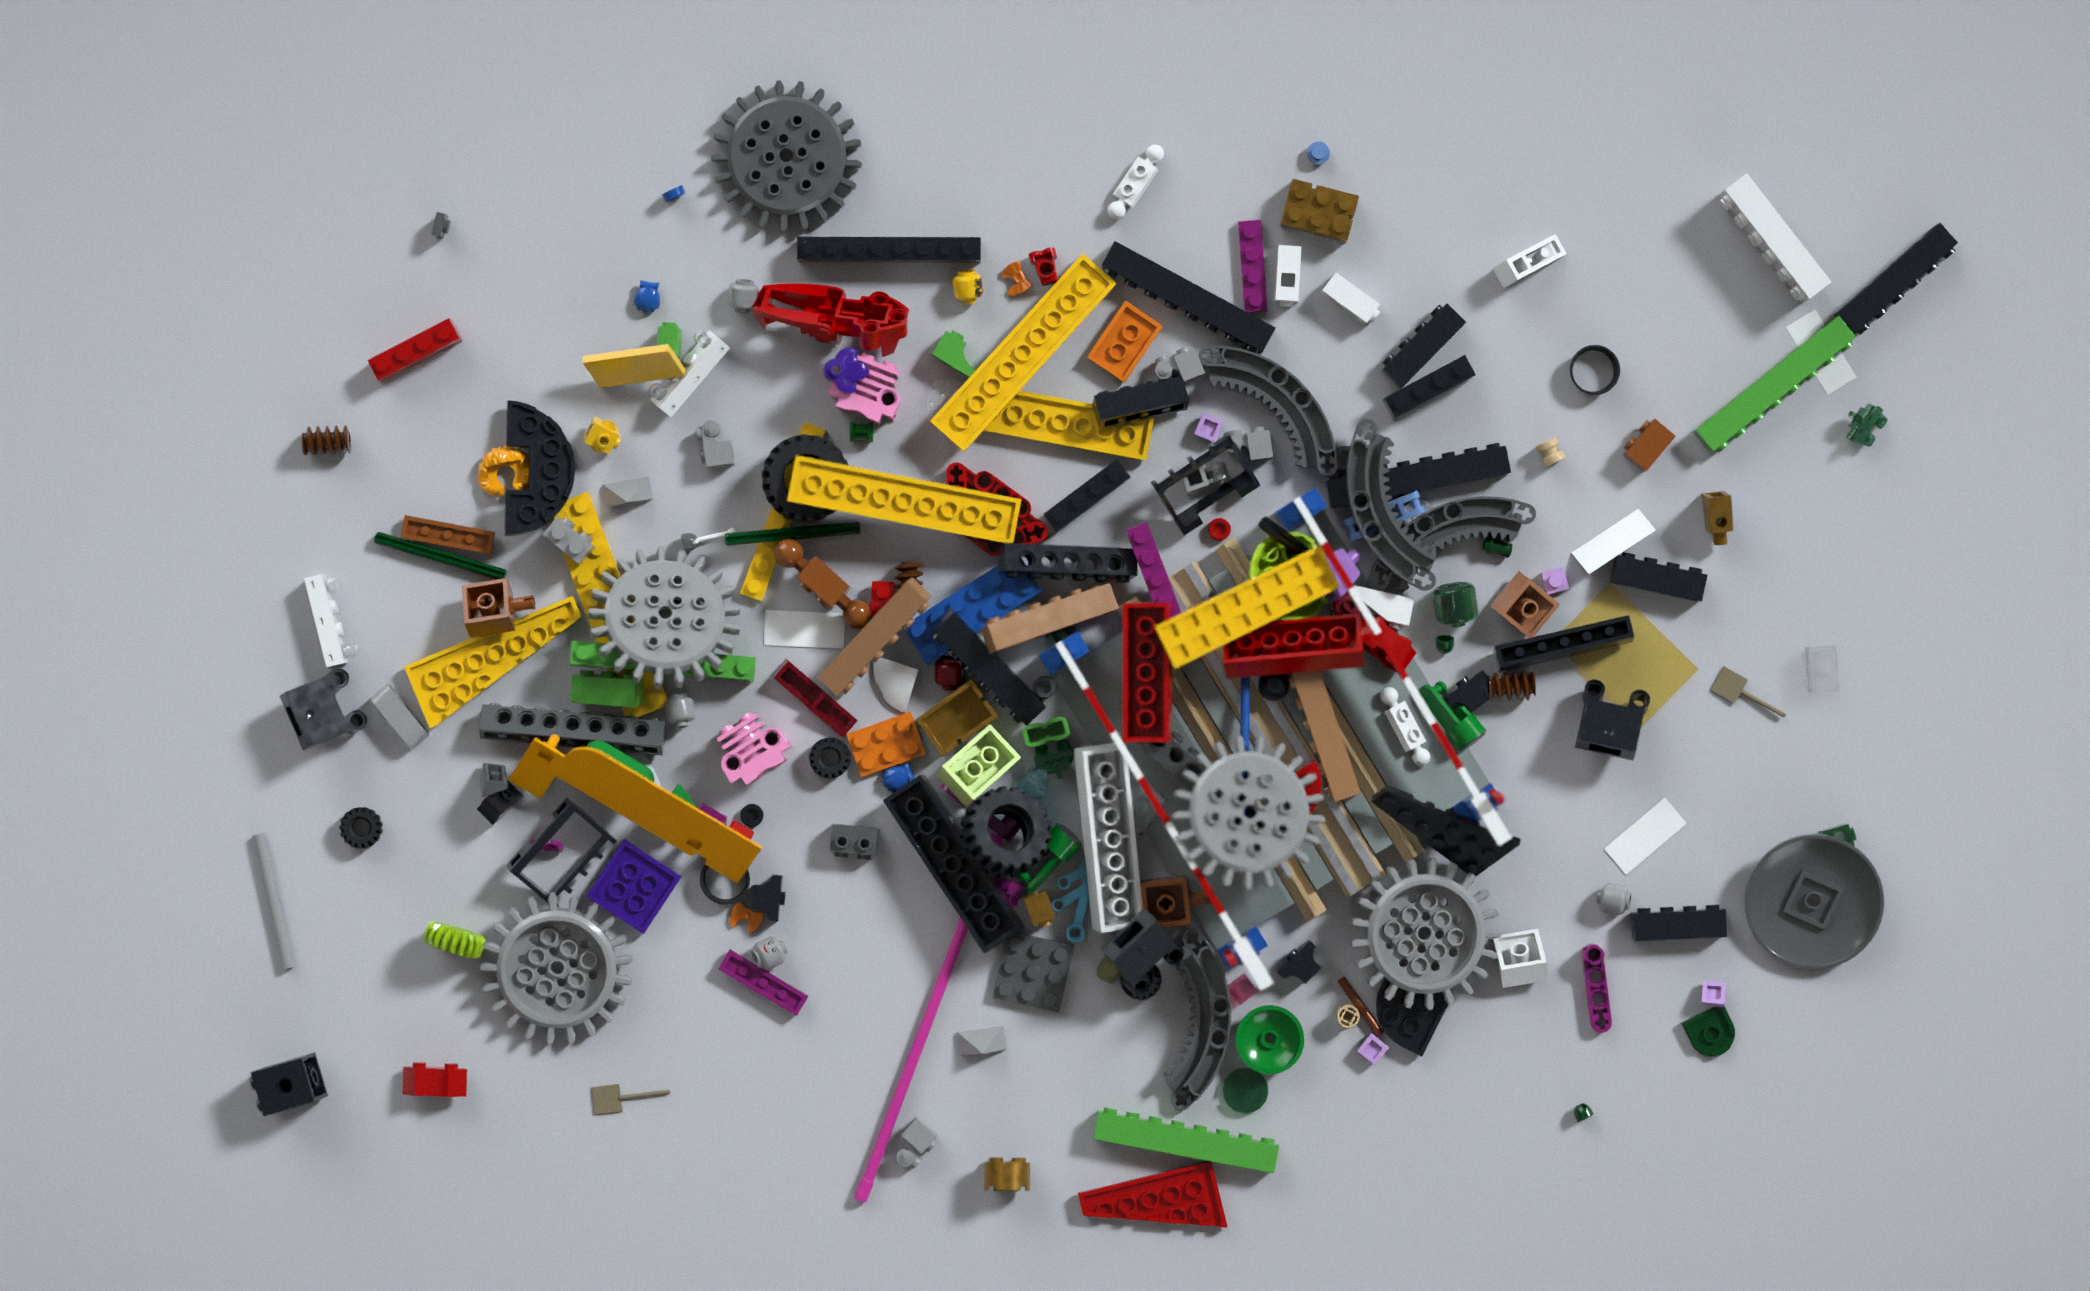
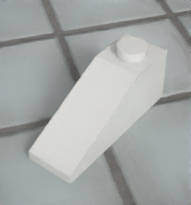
(1529, 261)
(1392, 608)

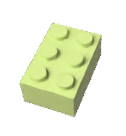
(978, 765)

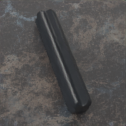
(1282, 536)

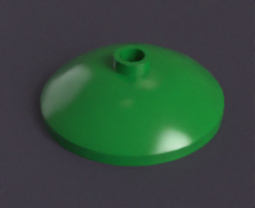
(1286, 1043)

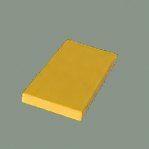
(634, 366)

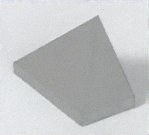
(627, 491)
(982, 1041)

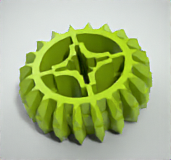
(454, 939)

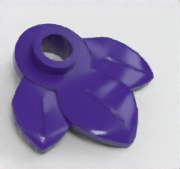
(849, 370)

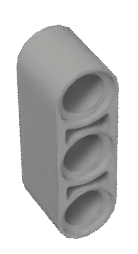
(400, 716)

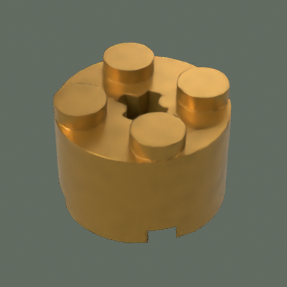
(1007, 1175)

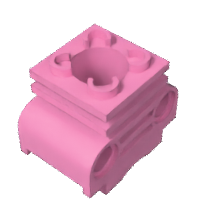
(871, 391)
(751, 748)

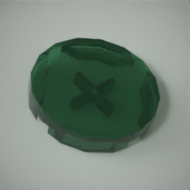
(1245, 1090)

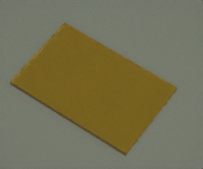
(1645, 664)

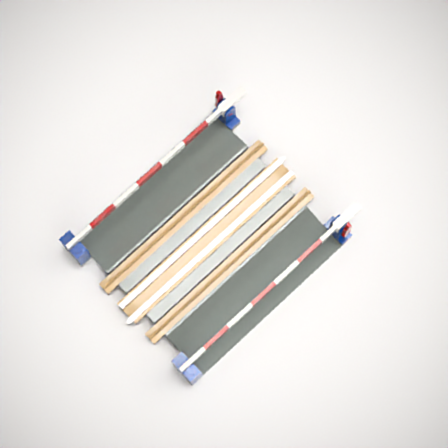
(1209, 712)

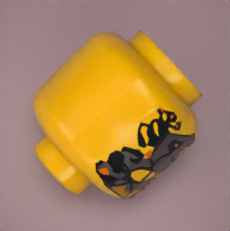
(967, 286)

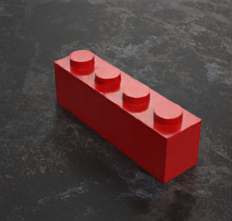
(415, 350)

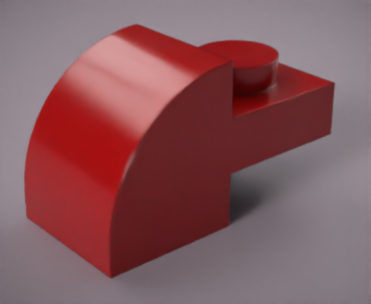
(880, 595)

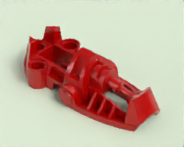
(830, 315)

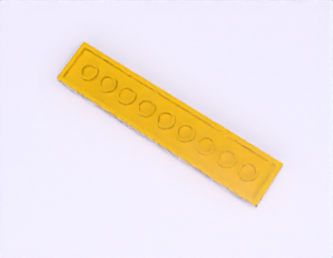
(1023, 352)
(903, 500)
(588, 577)

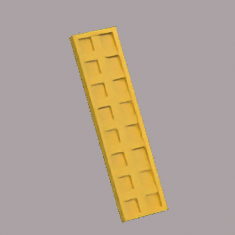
(1246, 606)

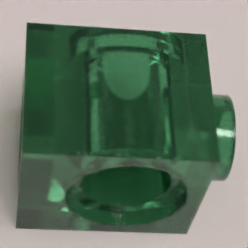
(1848, 832)

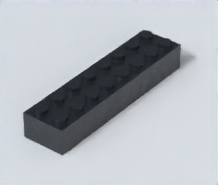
(938, 844)

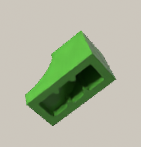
(951, 352)

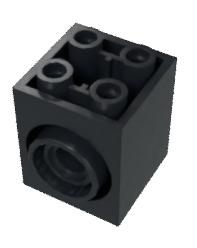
(288, 1084)

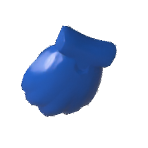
(647, 297)
(897, 777)

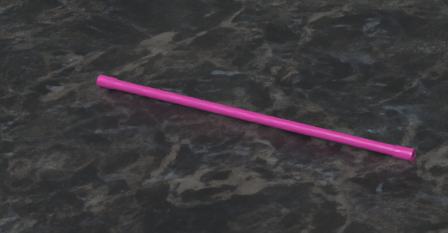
(867, 1181)

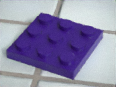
(634, 886)

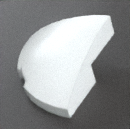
(895, 682)

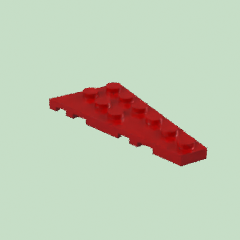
(1170, 1196)

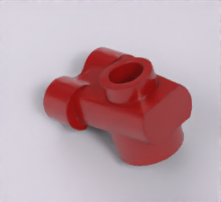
(1043, 262)

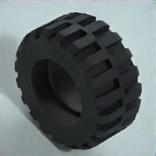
(775, 468)
(1025, 813)

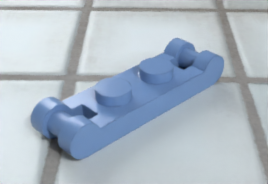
(1399, 507)

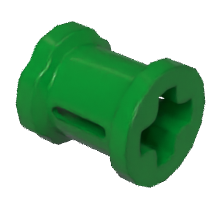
(861, 432)

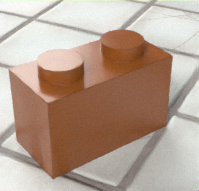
(1648, 445)

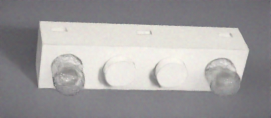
(697, 364)
(325, 619)

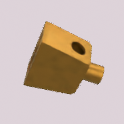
(1716, 506)

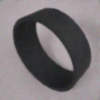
(1616, 366)
(715, 899)

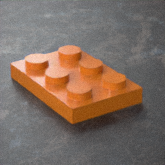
(1124, 341)
(886, 744)

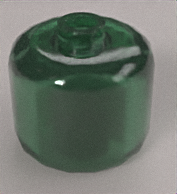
(1455, 603)

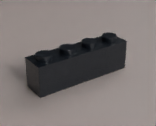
(1423, 345)
(1429, 387)
(1140, 402)
(1087, 495)
(1658, 578)
(1678, 924)

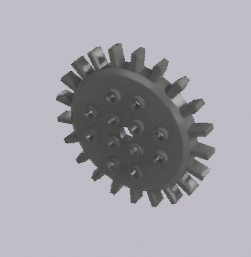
(827, 148)

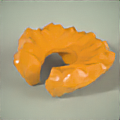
(494, 461)

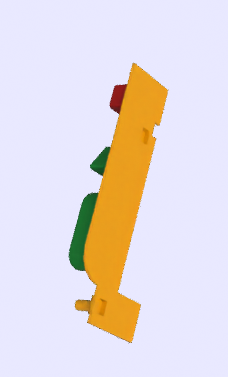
(631, 791)

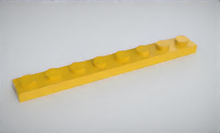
(764, 560)

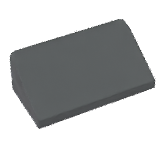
(493, 778)

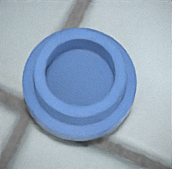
(1318, 153)

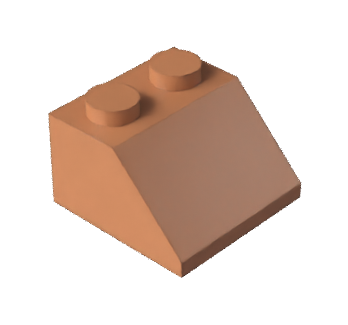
(1524, 605)

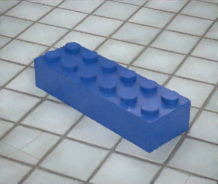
(975, 603)

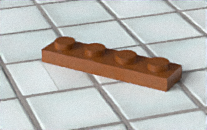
(448, 534)

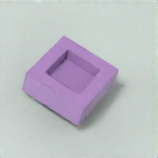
(1209, 427)
(1554, 580)
(1713, 994)
(1372, 1048)

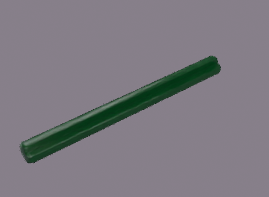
(794, 533)
(439, 556)

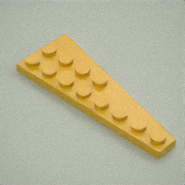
(468, 668)

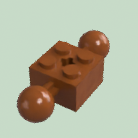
(824, 582)

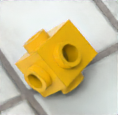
(602, 435)

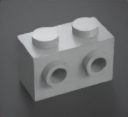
(569, 540)

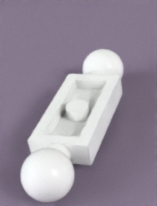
(1135, 182)
(1405, 726)

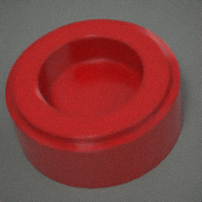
(1219, 529)

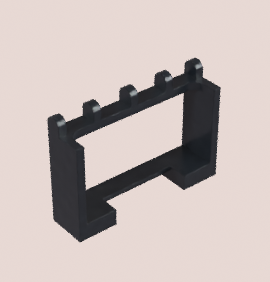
(1242, 483)
(561, 815)

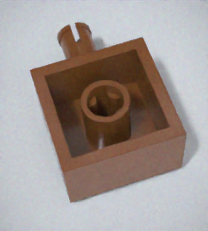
(491, 607)
(1177, 891)

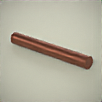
(1360, 1006)

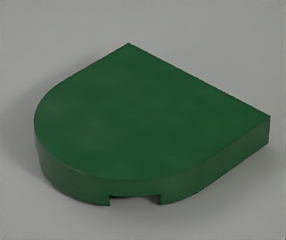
(1710, 1031)

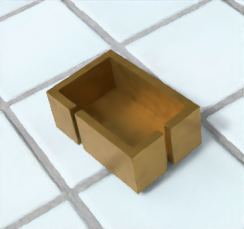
(1319, 210)
(956, 718)

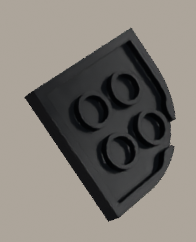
(1411, 1026)

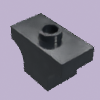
(1469, 692)
(499, 803)
(769, 897)
(1300, 963)

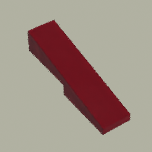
(814, 697)

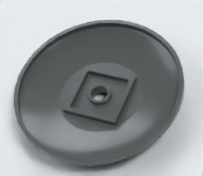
(1819, 933)

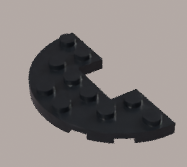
(549, 471)

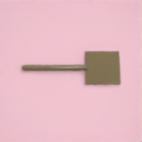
(1731, 685)
(608, 1098)

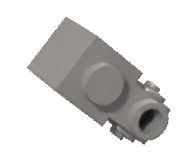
(1185, 362)
(1257, 443)
(714, 452)
(1201, 478)
(920, 1139)

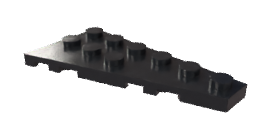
(1447, 832)

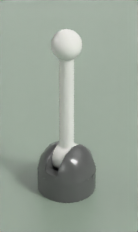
(691, 541)

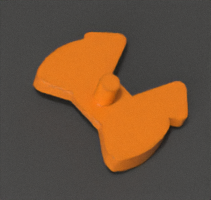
(1022, 284)
(741, 912)

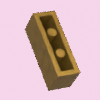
(1039, 908)

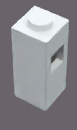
(1287, 275)
(1351, 299)

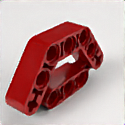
(995, 485)

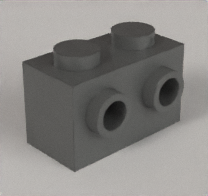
(854, 840)

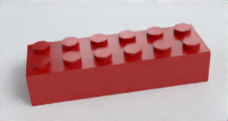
(1296, 647)
(1146, 675)

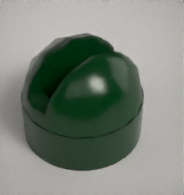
(1444, 643)
(1582, 1112)

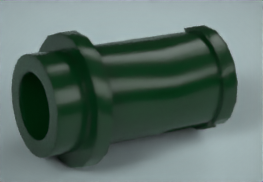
(1497, 547)

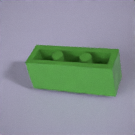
(606, 689)

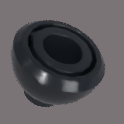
(1273, 686)

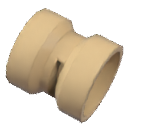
(1550, 451)
(1347, 1015)

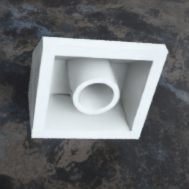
(1520, 958)

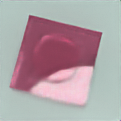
(1242, 988)

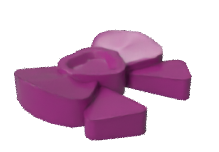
(552, 846)
(1015, 890)

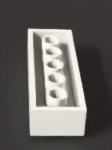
(1774, 239)

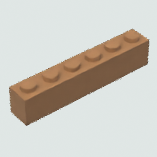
(1049, 618)
(875, 636)
(1325, 735)

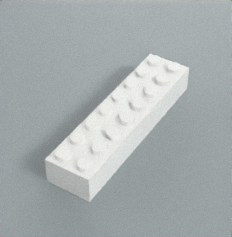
(1108, 836)

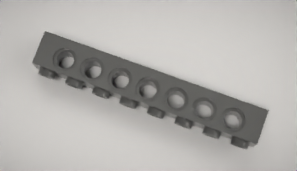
(514, 731)
(1163, 756)

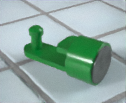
(1460, 725)
(1064, 846)

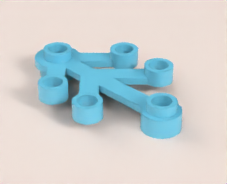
(1081, 893)

